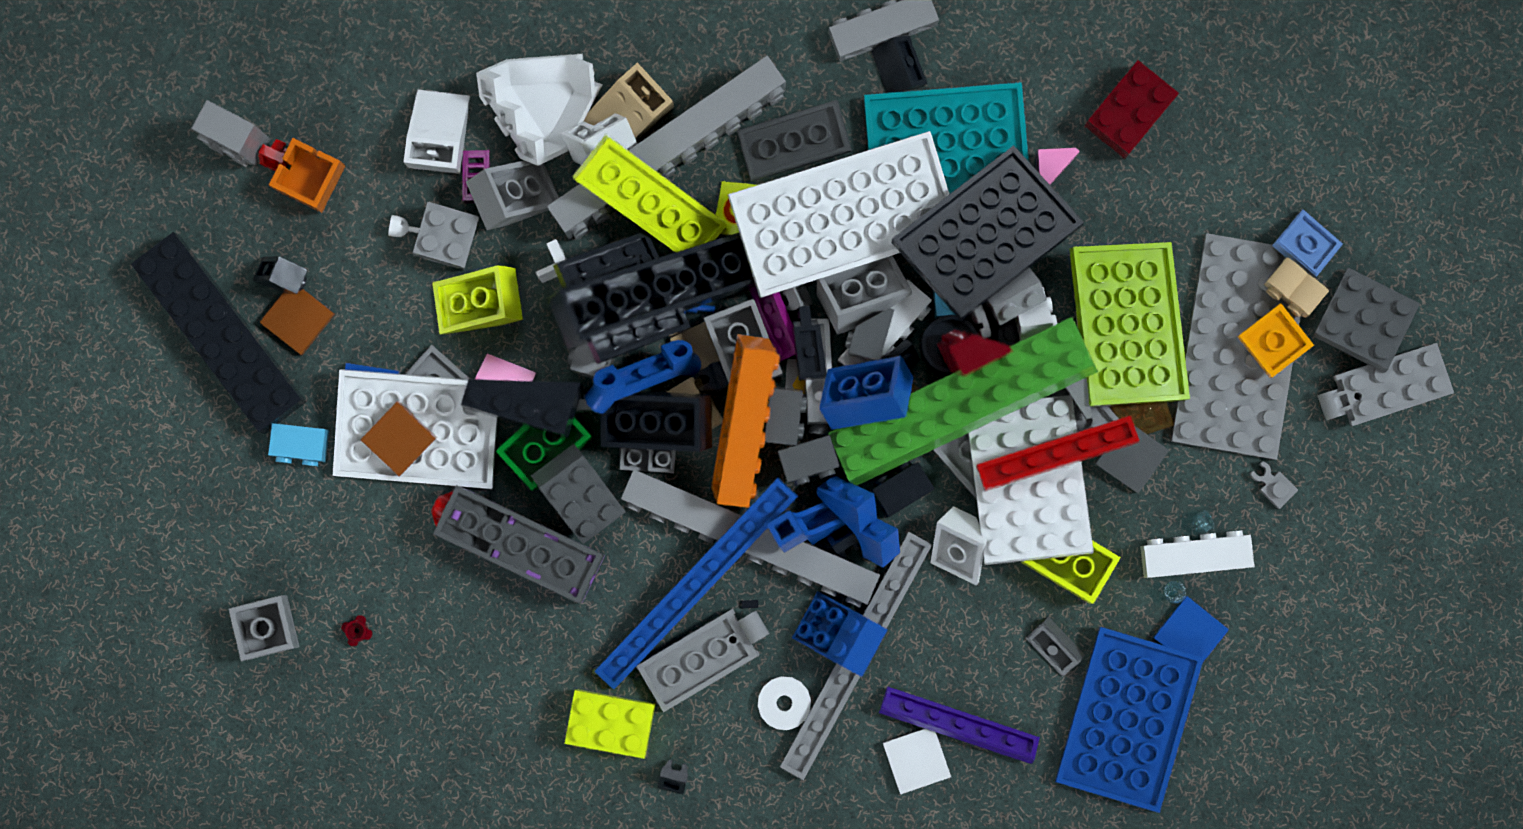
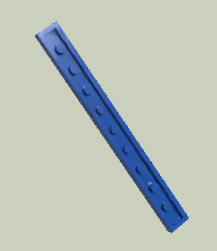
(695, 583)

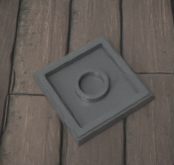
(1134, 463)

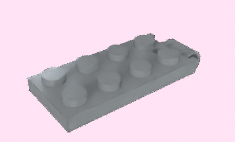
(1408, 382)
(702, 658)

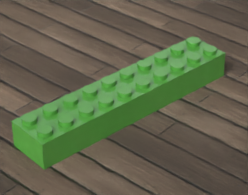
(966, 403)

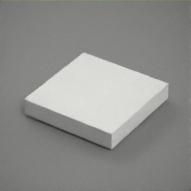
(916, 760)

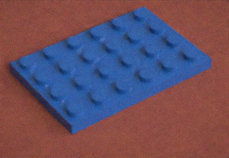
(1129, 719)

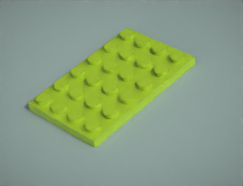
(1130, 323)

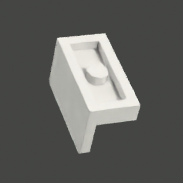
(557, 253)

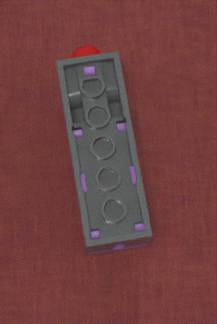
(516, 543)

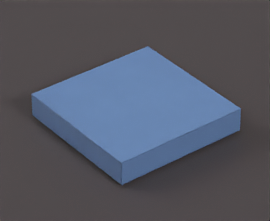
(1307, 244)

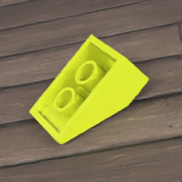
(477, 300)

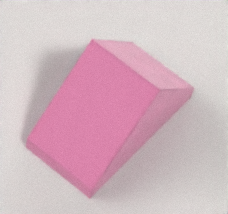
(1053, 161)

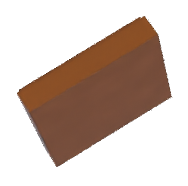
(297, 319)
(398, 438)

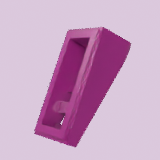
(466, 195)

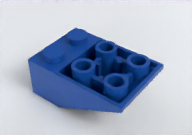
(839, 633)

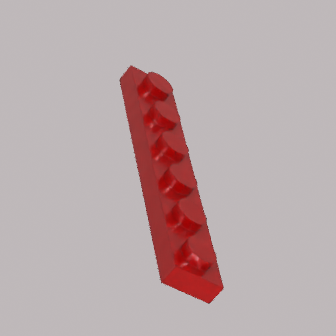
(1057, 453)

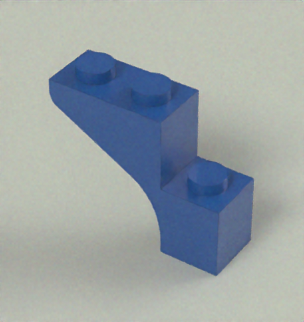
(858, 511)
(809, 524)

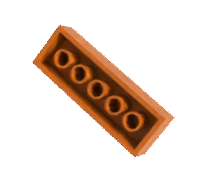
(744, 421)

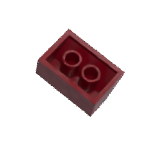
(969, 352)

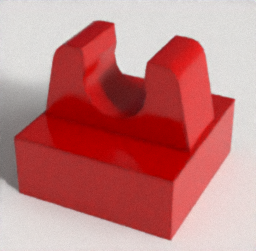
(272, 156)

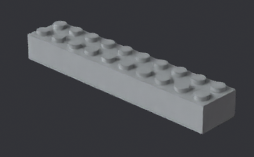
(681, 140)

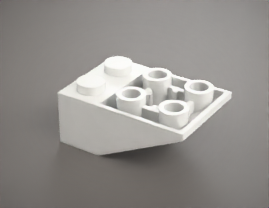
(437, 132)

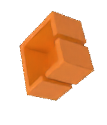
(309, 178)

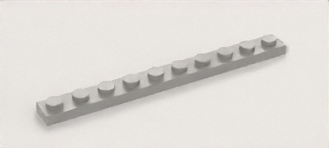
(841, 680)

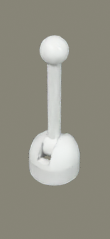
(399, 227)

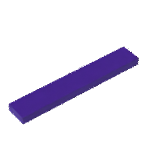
(959, 725)

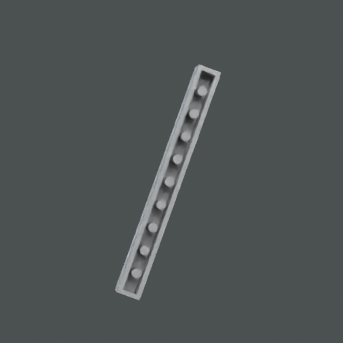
(714, 521)

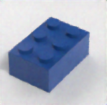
(866, 392)

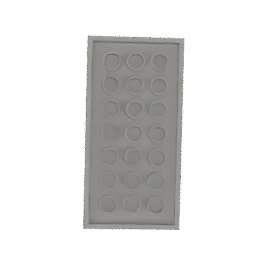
(1231, 396)

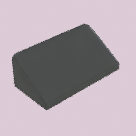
(1055, 646)

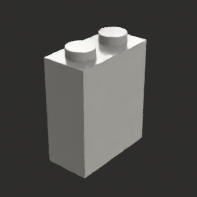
(1016, 297)

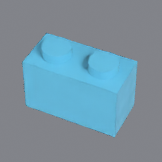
(298, 442)

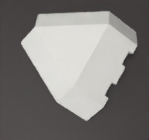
(539, 101)

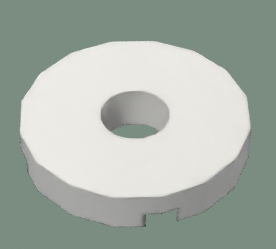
(800, 703)

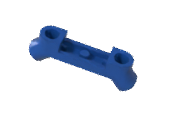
(612, 384)

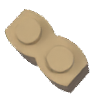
(1296, 288)

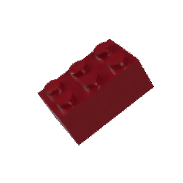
(1131, 109)

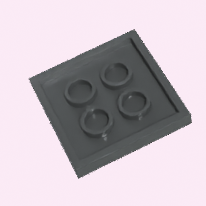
(1366, 320)

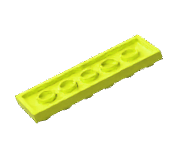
(647, 197)

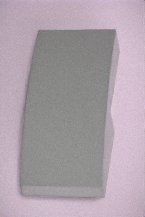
(646, 460)

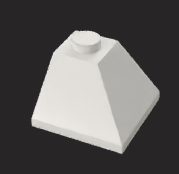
(959, 545)

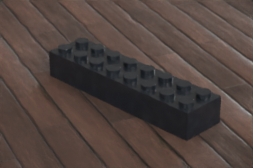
(652, 290)
(218, 332)

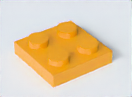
(1275, 340)

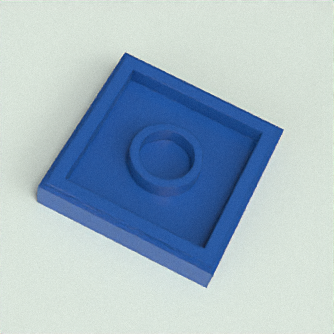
(1191, 630)

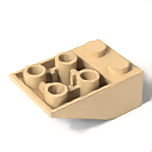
(635, 98)

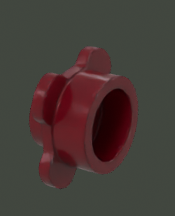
(349, 629)

